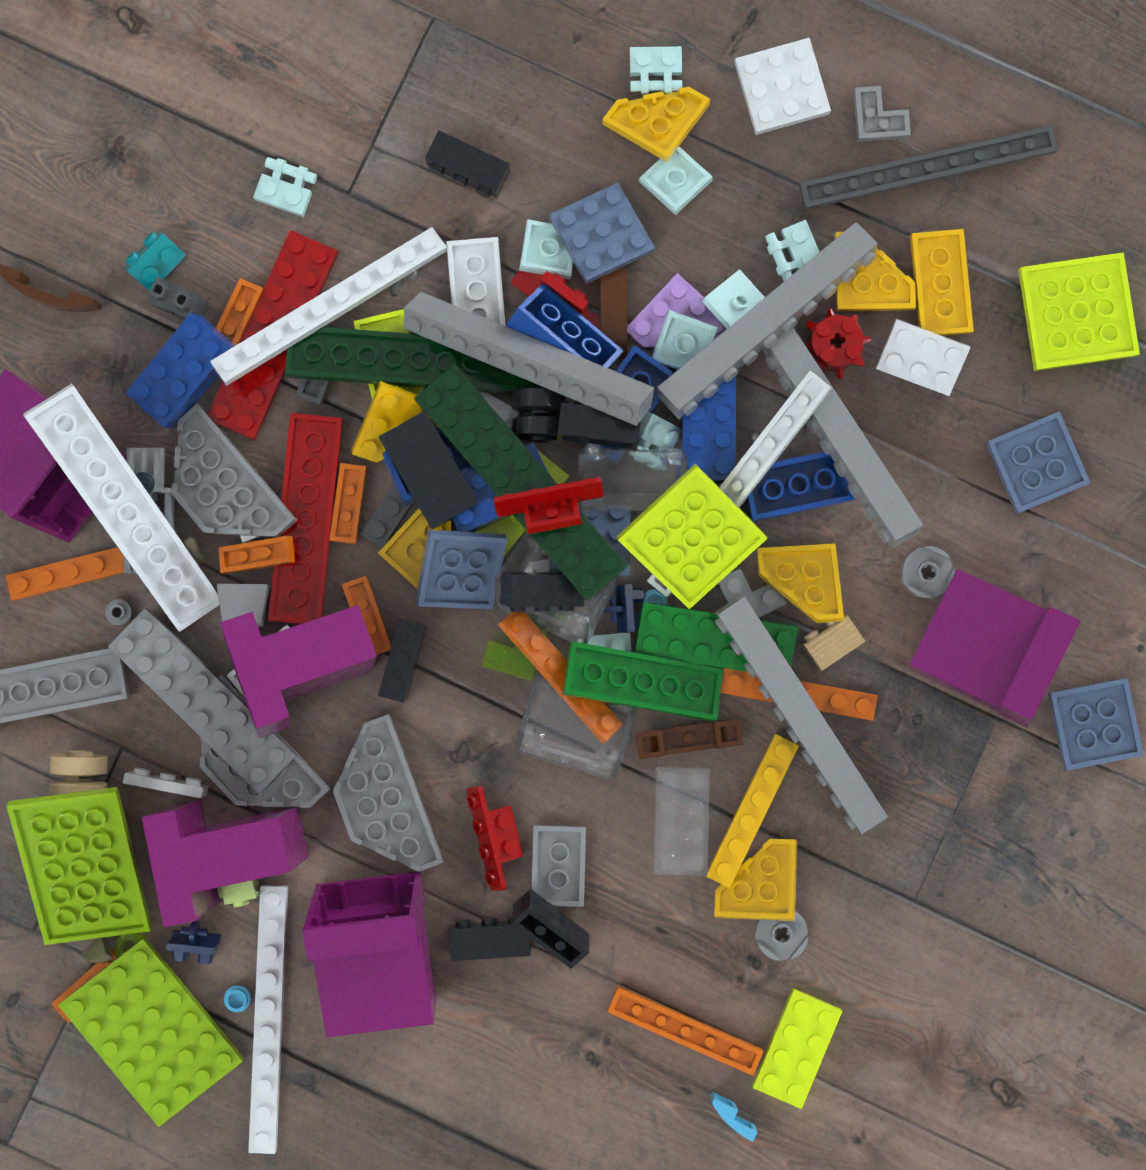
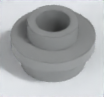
(126, 612)

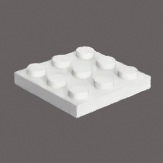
(782, 86)

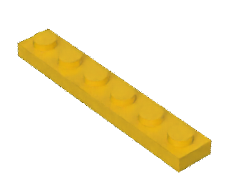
(751, 810)

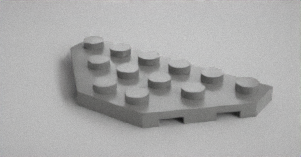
(220, 484)
(294, 787)
(383, 801)

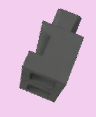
(175, 299)

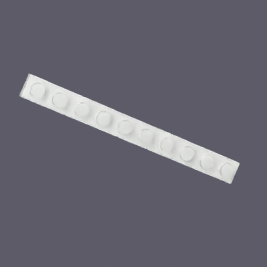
(328, 306)
(769, 445)
(268, 1019)

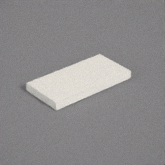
(477, 277)

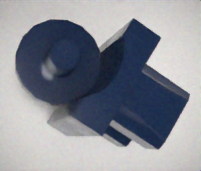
(622, 608)
(193, 940)

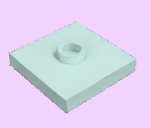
(676, 181)
(544, 251)
(733, 299)
(681, 339)

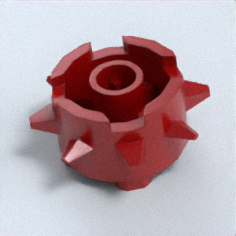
(846, 332)

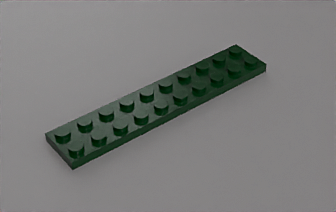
(389, 358)
(511, 469)

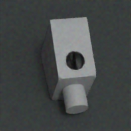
(244, 598)

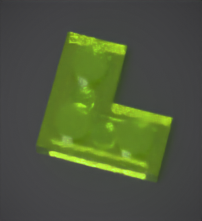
(508, 660)

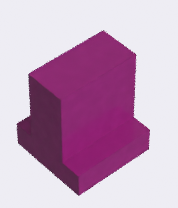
(30, 478)
(994, 647)
(295, 661)
(197, 858)
(371, 954)

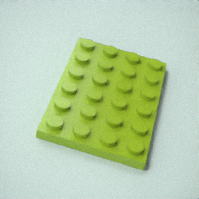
(80, 865)
(151, 1031)

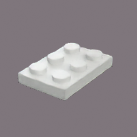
(922, 357)

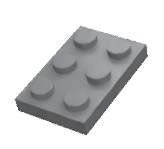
(559, 864)

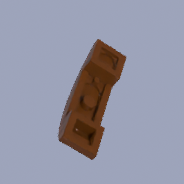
(74, 303)
(614, 308)
(689, 738)

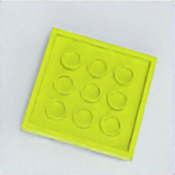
(1078, 311)
(692, 536)

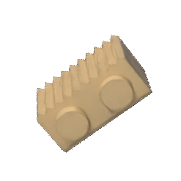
(832, 642)

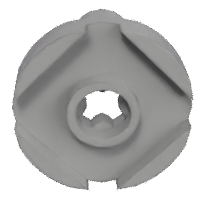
(913, 578)
(782, 948)

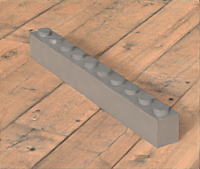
(767, 320)
(529, 358)
(847, 445)
(800, 713)

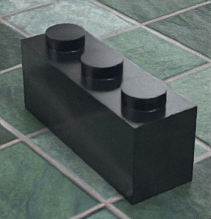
(467, 165)
(591, 426)
(538, 591)
(402, 660)
(550, 928)
(487, 940)

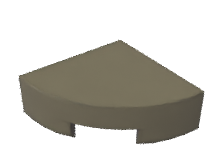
(193, 546)
(97, 952)

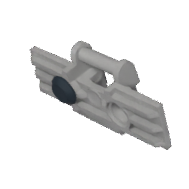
(149, 469)

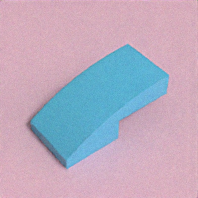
(727, 1110)

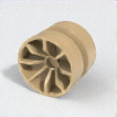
(77, 768)

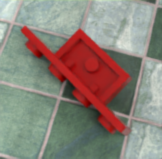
(529, 282)
(550, 506)
(496, 836)

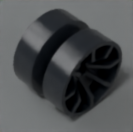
(539, 406)

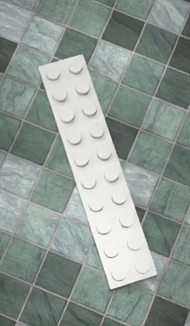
(123, 506)

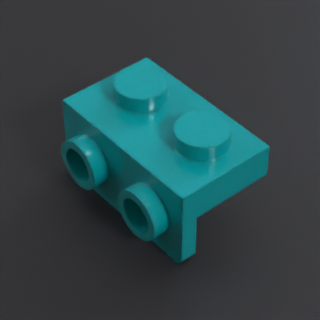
(154, 259)

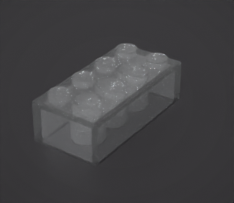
(681, 820)

